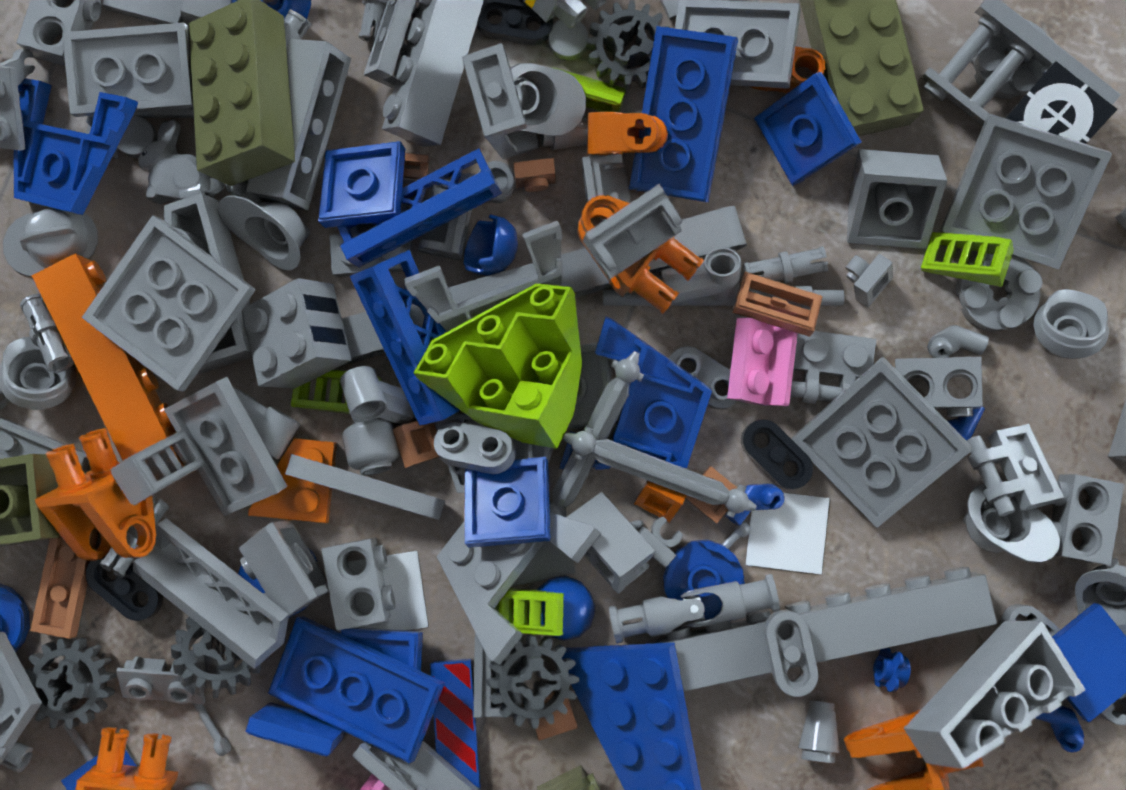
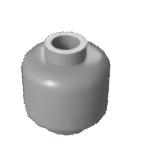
(370, 446)

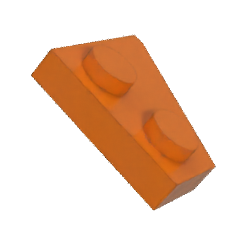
(301, 498)

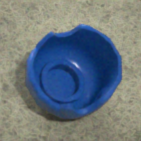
(491, 246)
(577, 606)

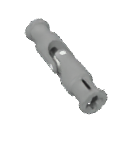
(664, 614)

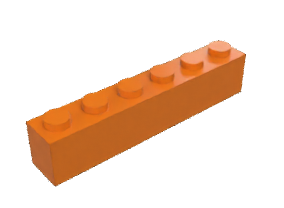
(113, 378)

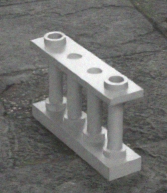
(1026, 44)

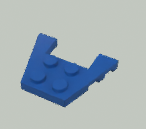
(65, 165)
(662, 409)

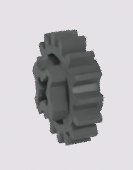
(616, 36)
(204, 664)
(82, 670)
(533, 699)

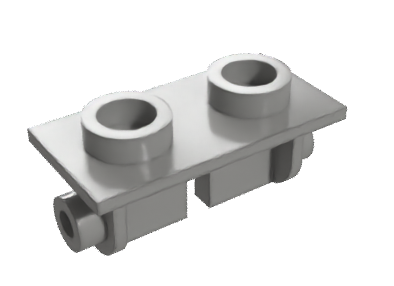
(148, 680)

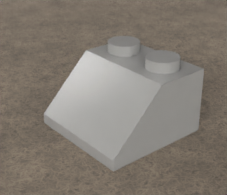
(894, 198)
(283, 566)

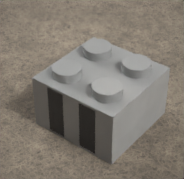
(296, 334)

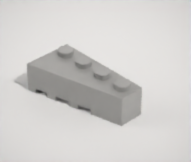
(201, 223)
(994, 694)

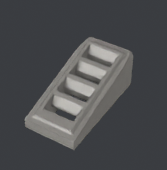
(137, 477)

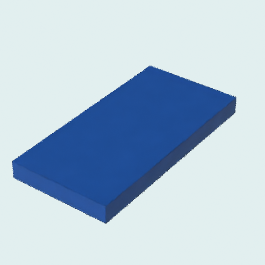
(689, 94)
(356, 689)

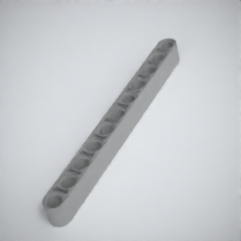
(580, 271)

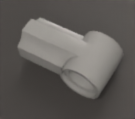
(715, 277)
(374, 399)
(271, 424)

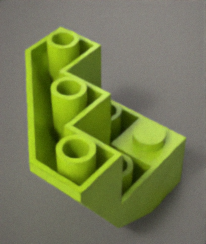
(513, 365)

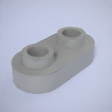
(707, 371)
(471, 448)
(791, 651)

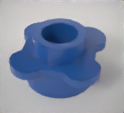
(891, 670)

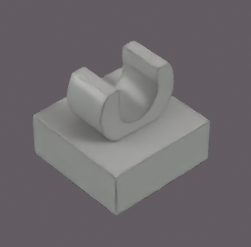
(869, 278)
(660, 545)

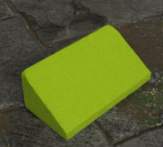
(599, 94)

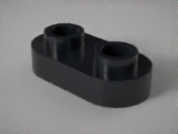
(514, 22)
(776, 453)
(123, 592)

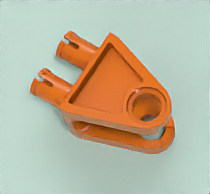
(637, 276)
(95, 502)
(892, 738)
(113, 775)

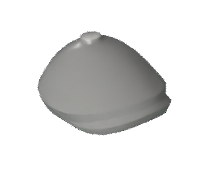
(1072, 324)
(27, 379)

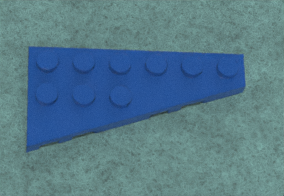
(638, 713)

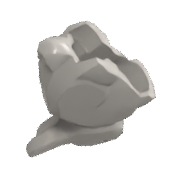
(173, 174)

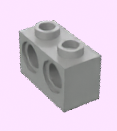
(50, 18)
(938, 372)
(1096, 521)
(346, 584)

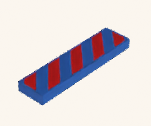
(454, 717)

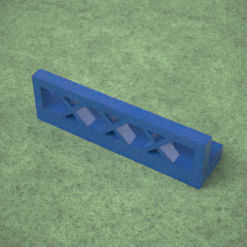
(424, 215)
(400, 338)

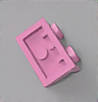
(762, 363)

